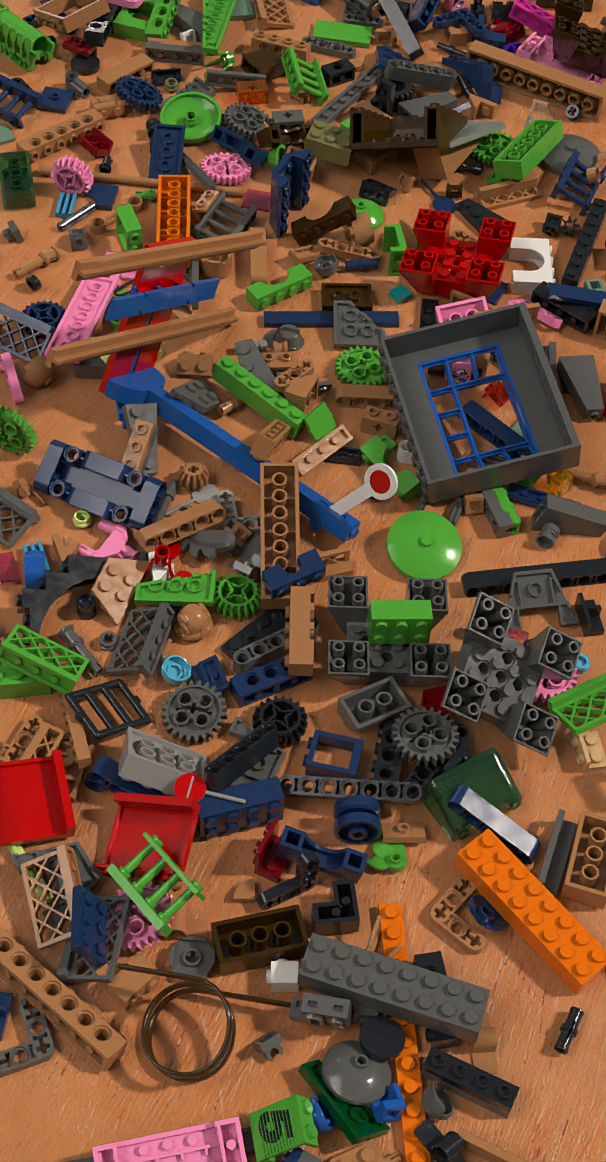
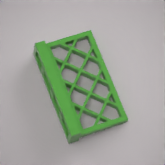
(39, 666)
(574, 698)

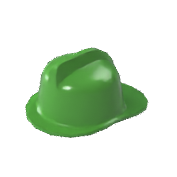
(276, 155)

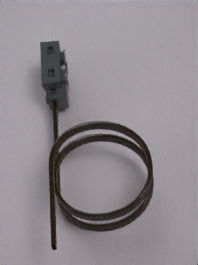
(312, 1009)

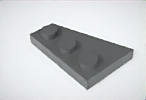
(253, 361)

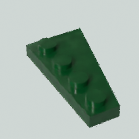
(352, 1119)

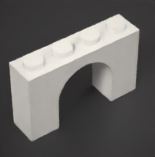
(535, 251)

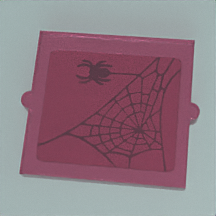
(258, 198)

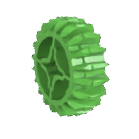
(237, 601)

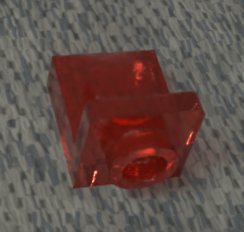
(497, 393)

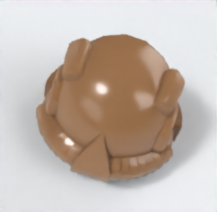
(193, 622)

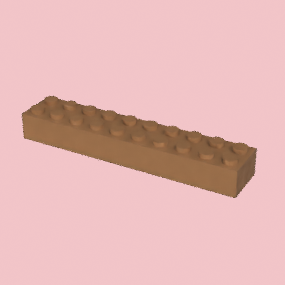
(542, 81)

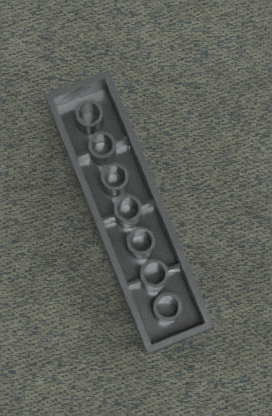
(393, 987)

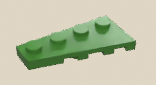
(178, 590)

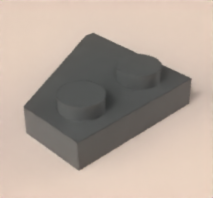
(246, 568)

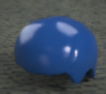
(321, 1117)

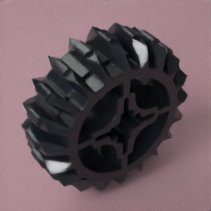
(283, 714)

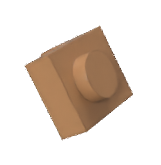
(385, 36)

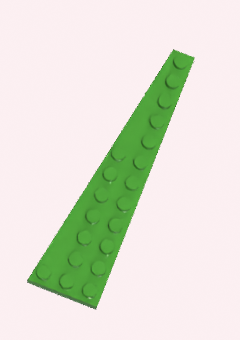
(215, 23)

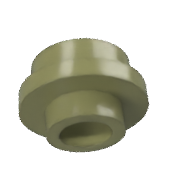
(171, 85)

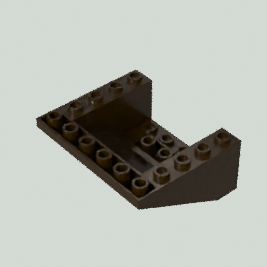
(378, 132)

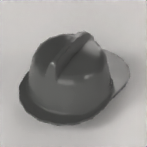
(285, 333)

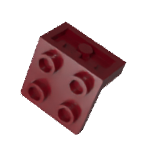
(266, 862)

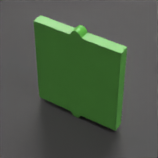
(320, 422)

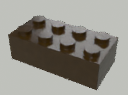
(259, 939)

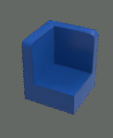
(390, 1106)

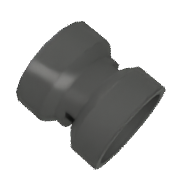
(548, 535)

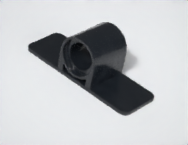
(441, 1147)

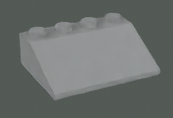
(157, 761)

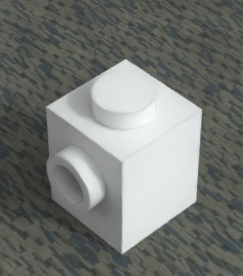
(283, 976)

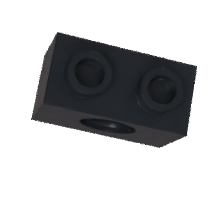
(338, 72)

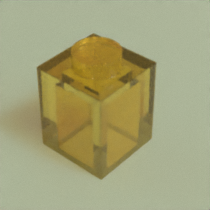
(559, 482)

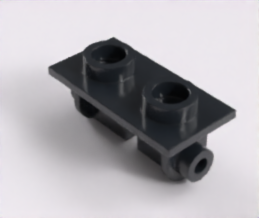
(477, 8)
(159, 75)

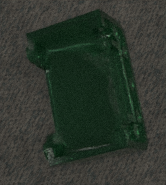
(484, 775)

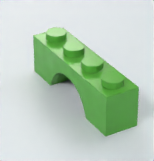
(264, 295)
(376, 452)

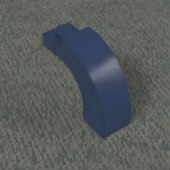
(491, 38)

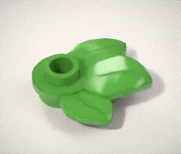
(388, 856)

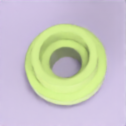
(82, 519)

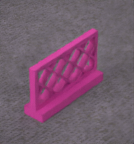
(533, 17)

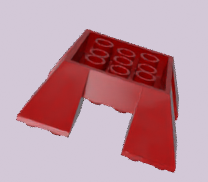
(453, 263)

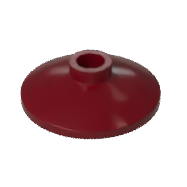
(499, 25)

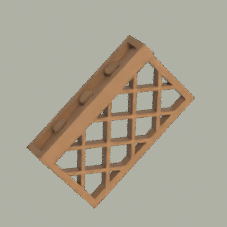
(262, 17)
(70, 876)

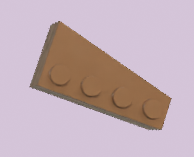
(301, 631)

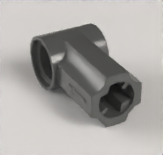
(75, 84)

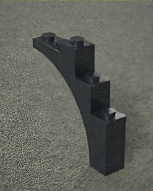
(35, 603)

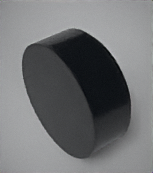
(33, 282)

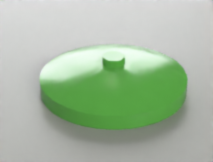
(195, 112)
(423, 545)

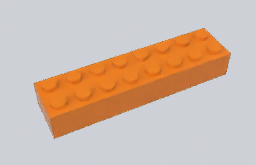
(173, 207)
(532, 911)

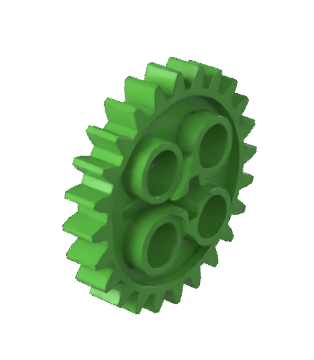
(491, 147)
(359, 367)
(15, 432)

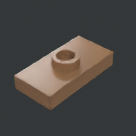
(304, 254)
(403, 833)

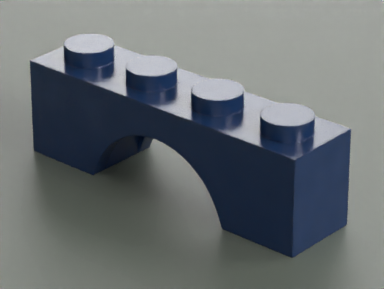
(242, 146)
(340, 863)

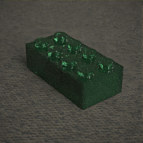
(16, 180)

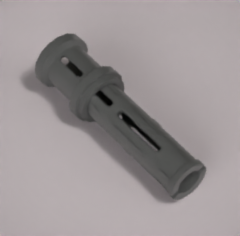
(76, 644)

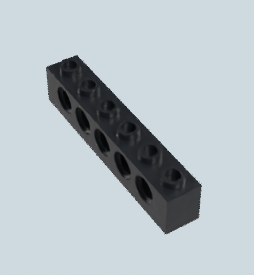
(101, 28)

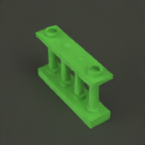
(296, 80)
(134, 890)

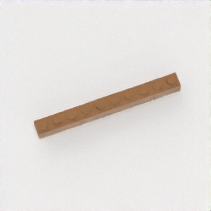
(77, 733)

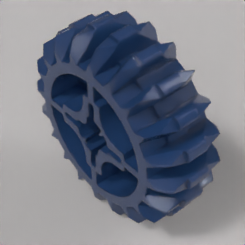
(46, 313)

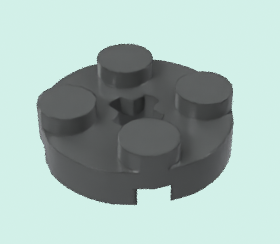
(184, 949)

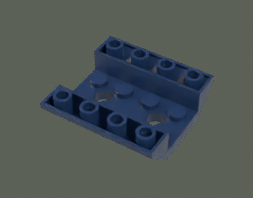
(289, 188)

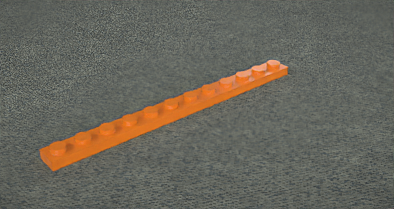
(407, 1063)

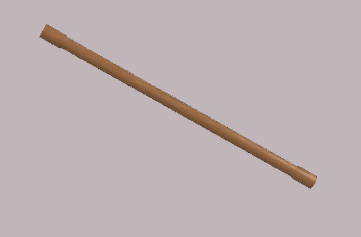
(231, 190)

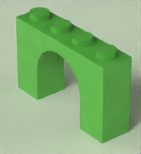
(130, 27)

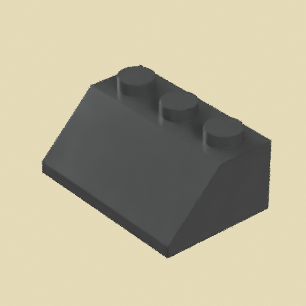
(372, 704)

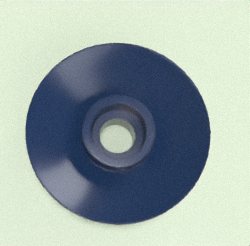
(485, 913)

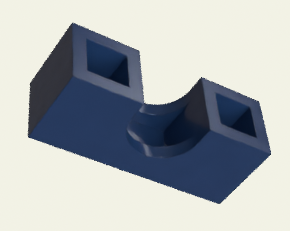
(279, 582)

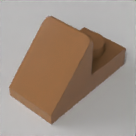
(481, 106)
(61, 548)

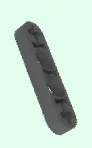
(343, 51)

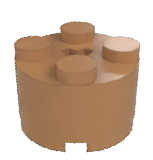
(360, 231)
(216, 266)

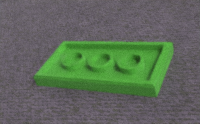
(343, 33)

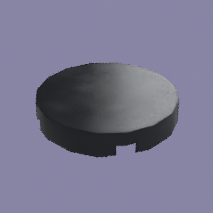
(85, 65)
(381, 1038)

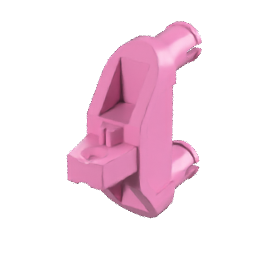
(114, 547)

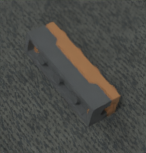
(175, 51)
(140, 445)

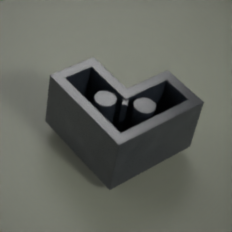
(340, 914)

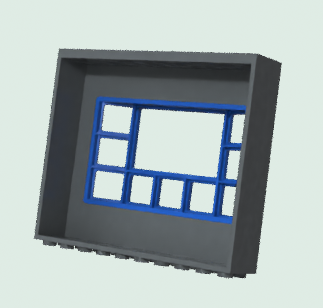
(528, 383)

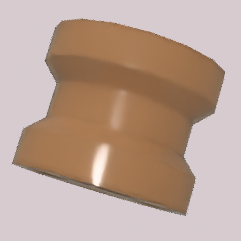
(280, 347)

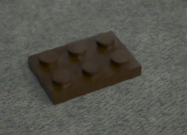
(358, 293)

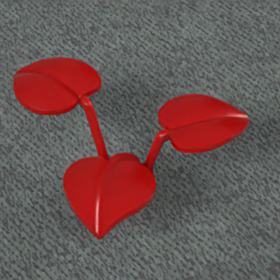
(161, 559)

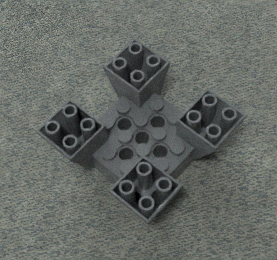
(361, 663)
(508, 674)

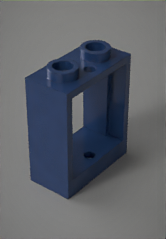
(335, 741)

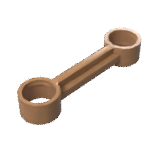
(593, 173)
(109, 219)

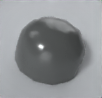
(326, 265)
(437, 1102)

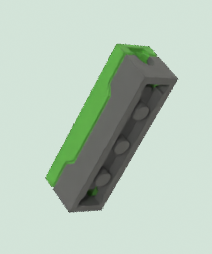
(500, 512)

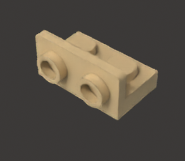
(589, 751)

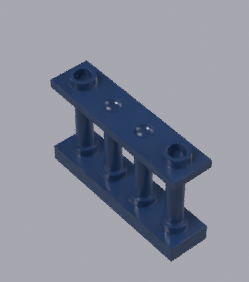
(21, 93)
(564, 179)

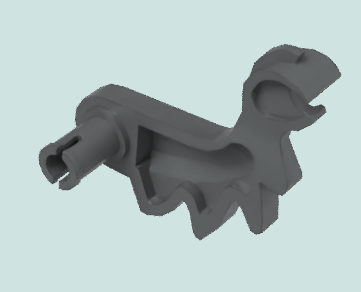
(210, 542)

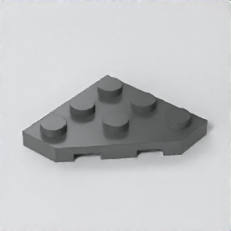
(354, 327)

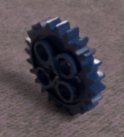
(138, 93)

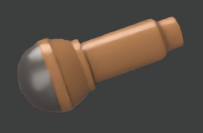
(165, 651)

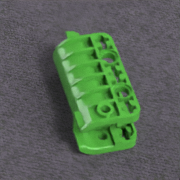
(22, 41)

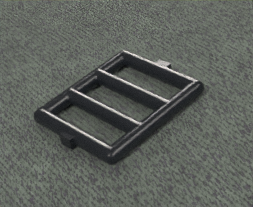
(105, 688)

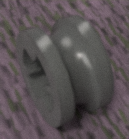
(108, 646)

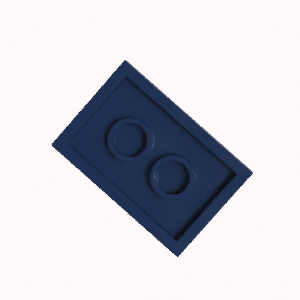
(88, 926)

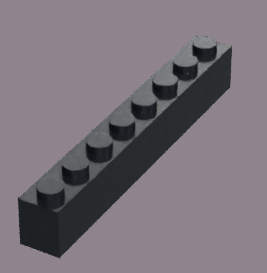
(585, 244)

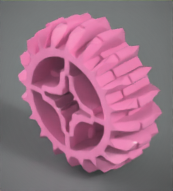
(72, 175)

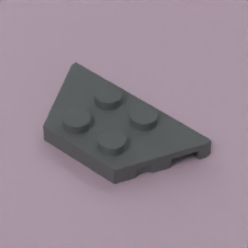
(197, 395)

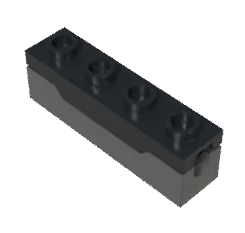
(469, 1082)

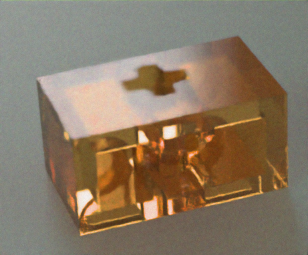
(252, 92)

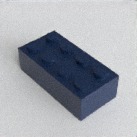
(223, 816)

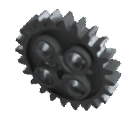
(246, 119)
(190, 728)
(425, 730)

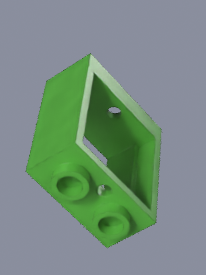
(128, 228)

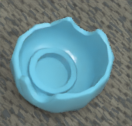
(175, 670)

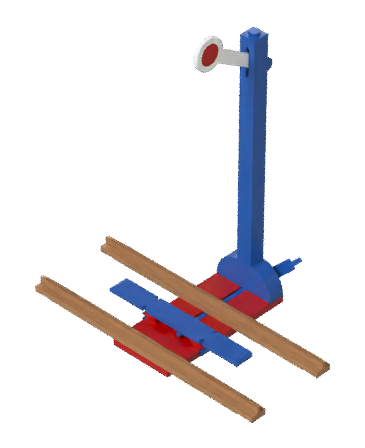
(135, 347)

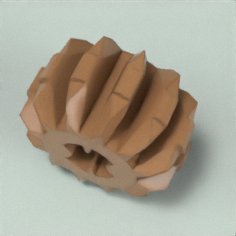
(193, 476)

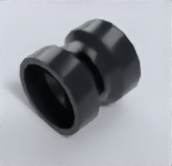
(150, 126)
(86, 606)

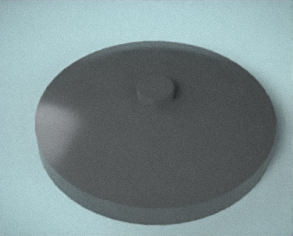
(558, 157)

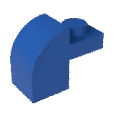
(33, 567)

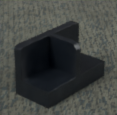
(588, 616)

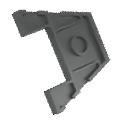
(538, 590)
(267, 767)
(88, 873)

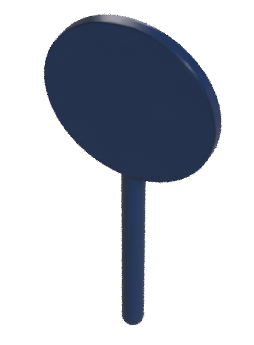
(441, 203)

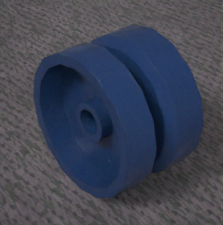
(357, 819)

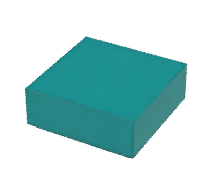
(400, 294)

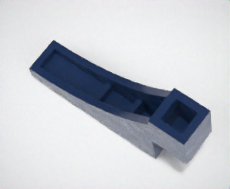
(479, 76)

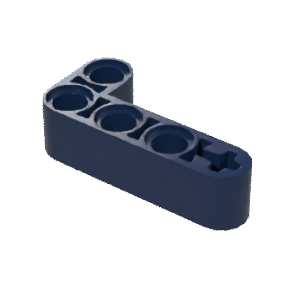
(106, 775)

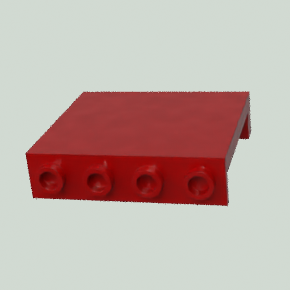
(35, 801)
(165, 816)

